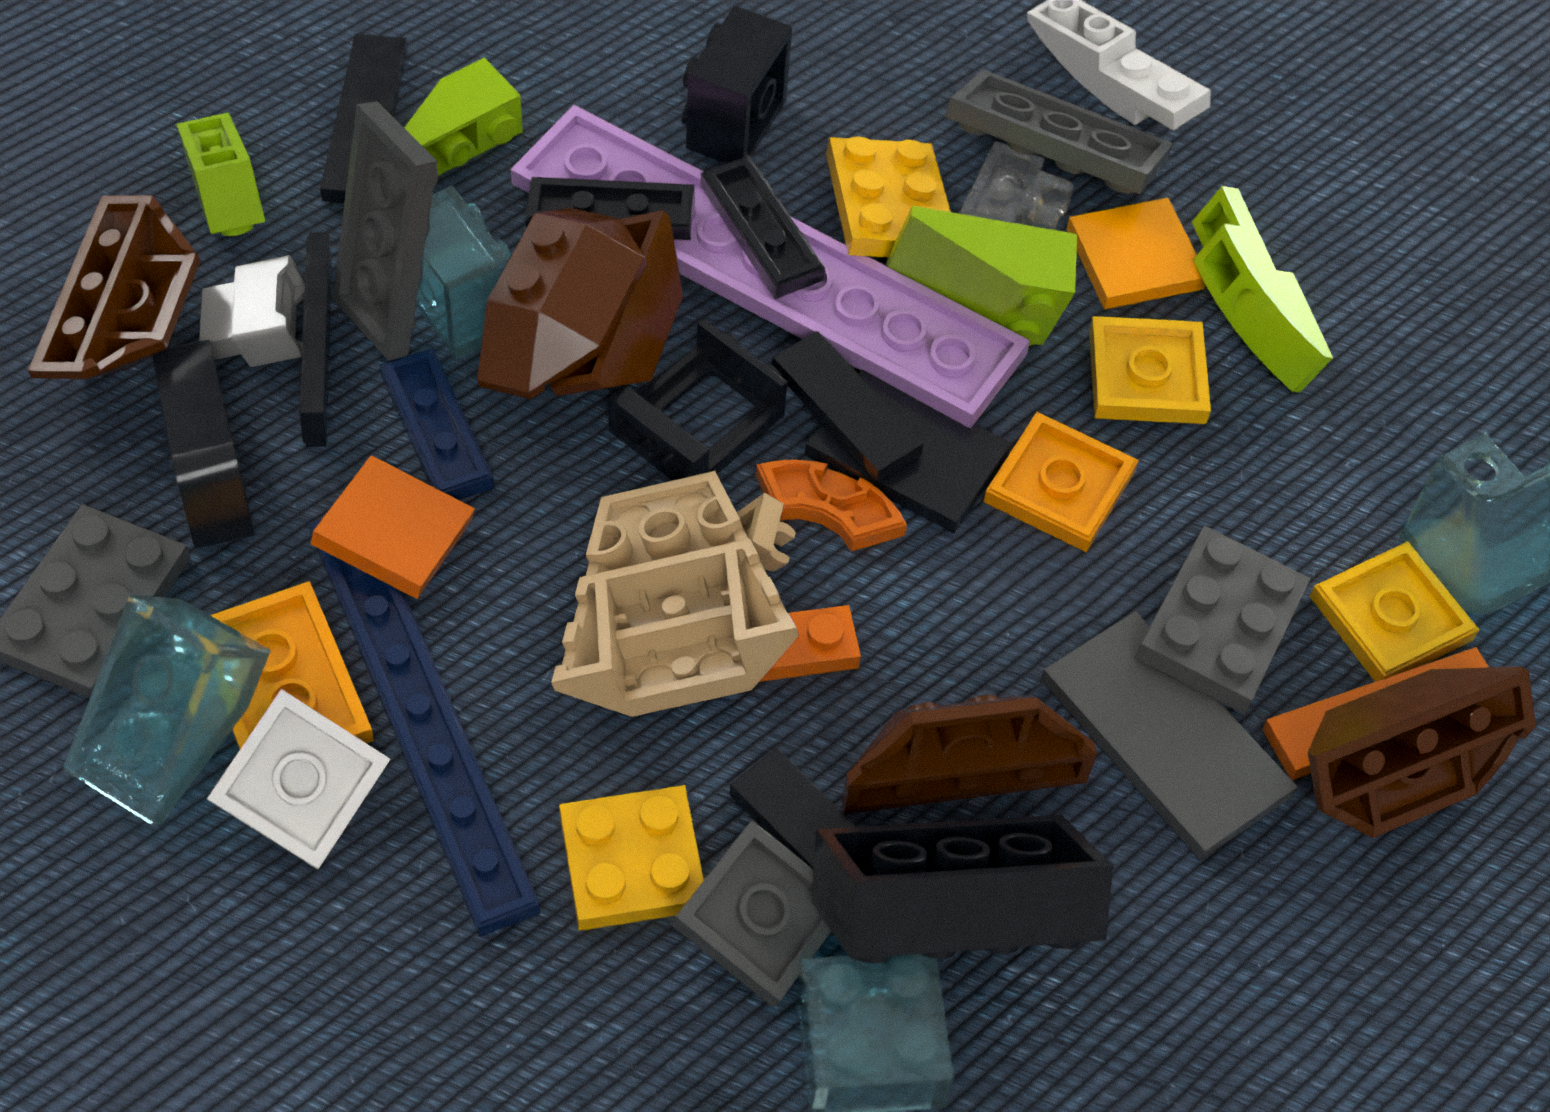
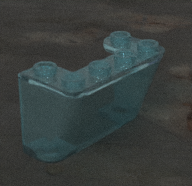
(1483, 536)

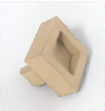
(762, 526)

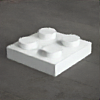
(298, 779)

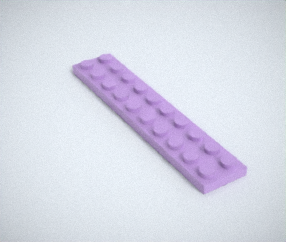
(861, 307)

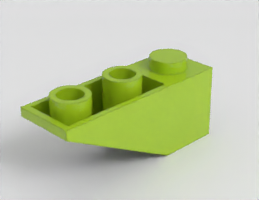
(467, 115)

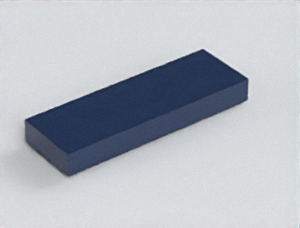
(436, 425)

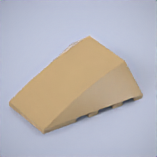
(671, 603)

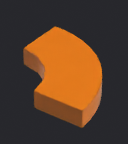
(838, 502)

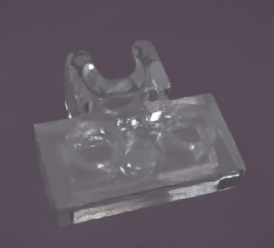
(1017, 190)

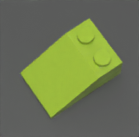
(990, 266)

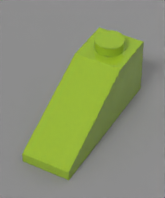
(221, 174)

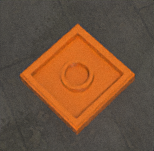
(393, 526)

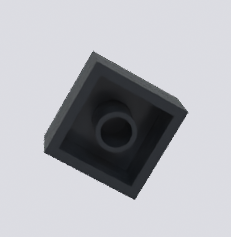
(736, 85)

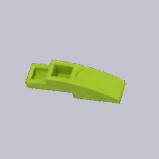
(1254, 296)

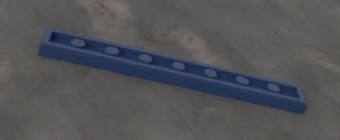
(434, 748)

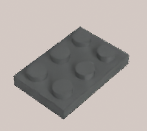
(78, 593)
(1223, 619)

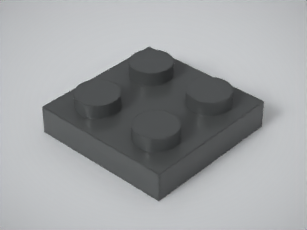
(756, 914)

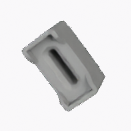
(255, 312)

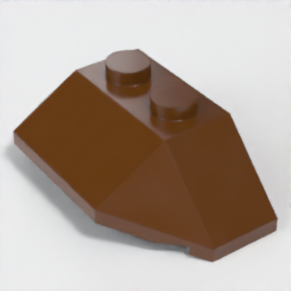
(118, 293)
(557, 300)
(646, 319)
(1418, 745)
(967, 753)

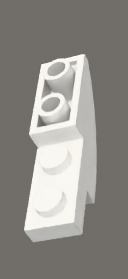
(1106, 62)

